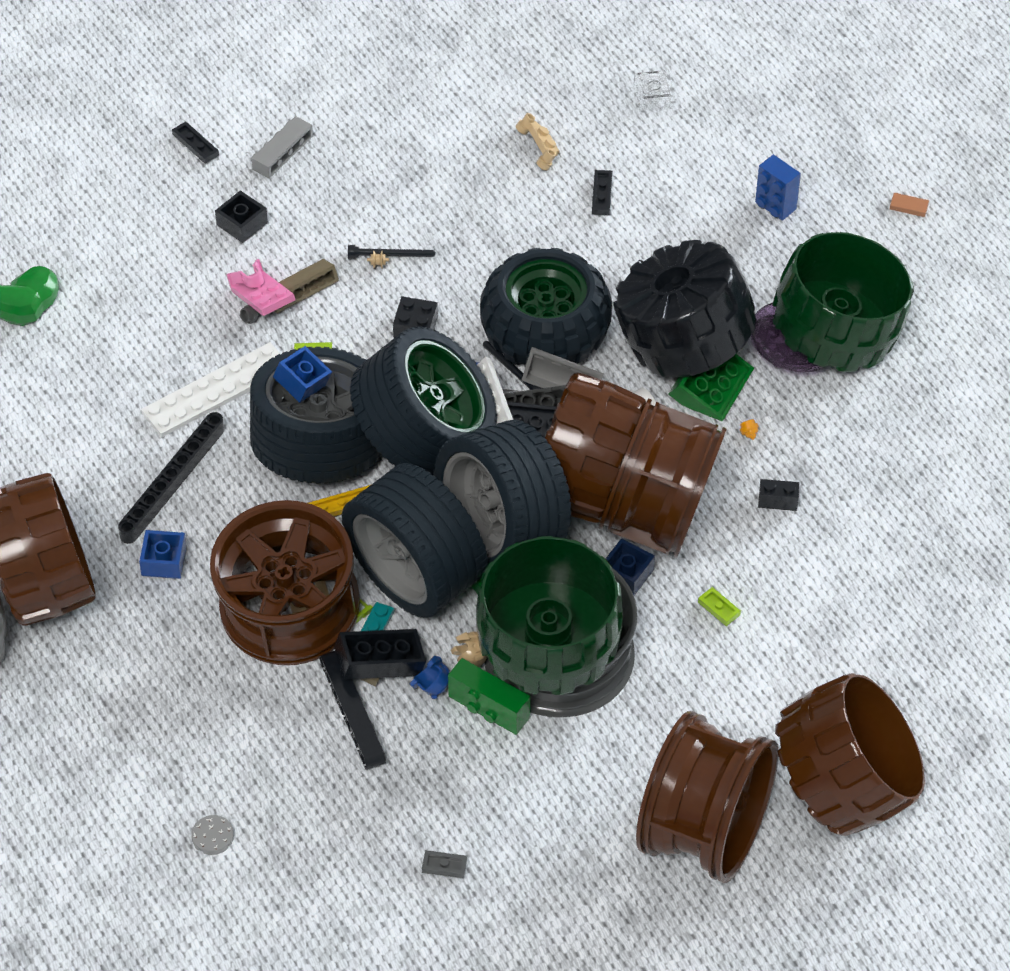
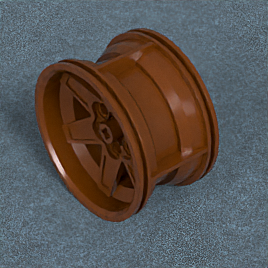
(662, 478)
(274, 539)
(707, 796)

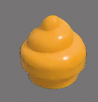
(749, 428)

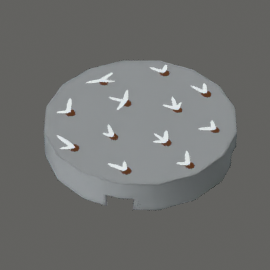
(212, 834)

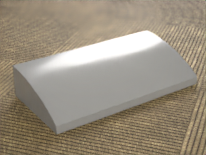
(551, 371)

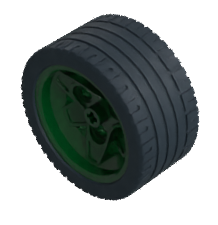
(420, 396)

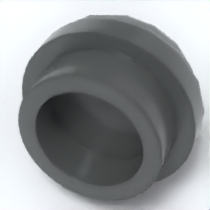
(248, 314)

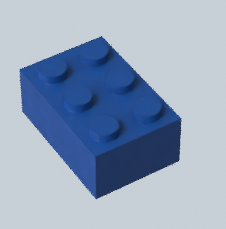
(777, 187)

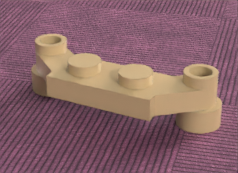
(542, 139)

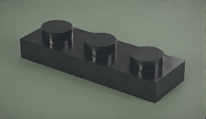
(195, 142)
(602, 192)

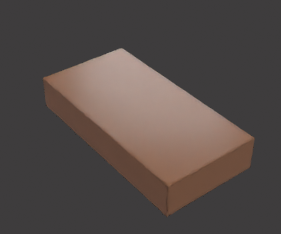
(909, 204)

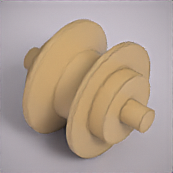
(378, 259)

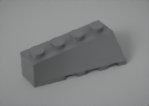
(545, 396)

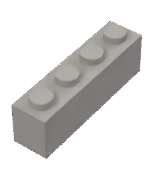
(282, 147)

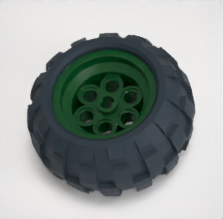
(546, 303)

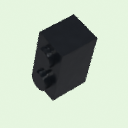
(778, 494)

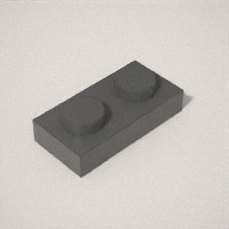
(444, 864)

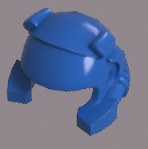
(433, 678)

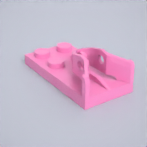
(259, 290)

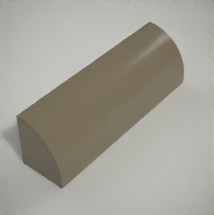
(309, 281)

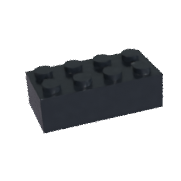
(379, 654)

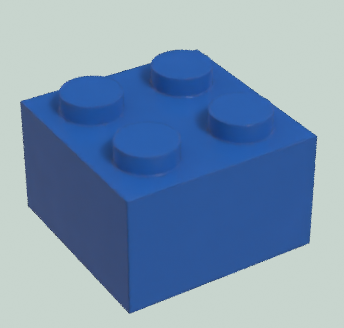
(302, 374)
(163, 554)

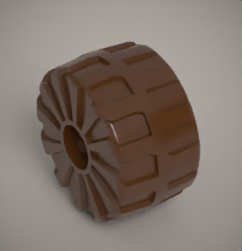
(591, 439)
(40, 552)
(850, 754)

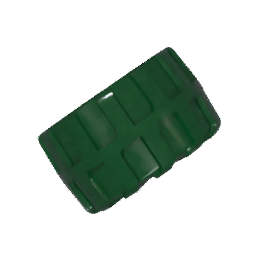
(842, 301)
(549, 615)

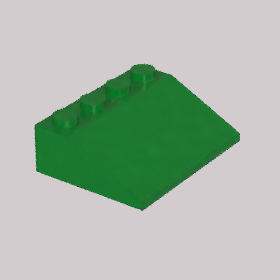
(713, 390)

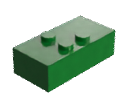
(489, 696)

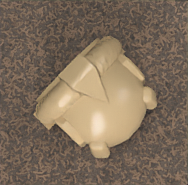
(470, 650)

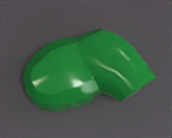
(28, 296)

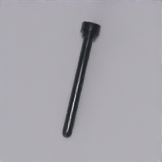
(355, 252)
(509, 365)

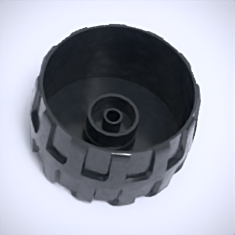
(685, 309)

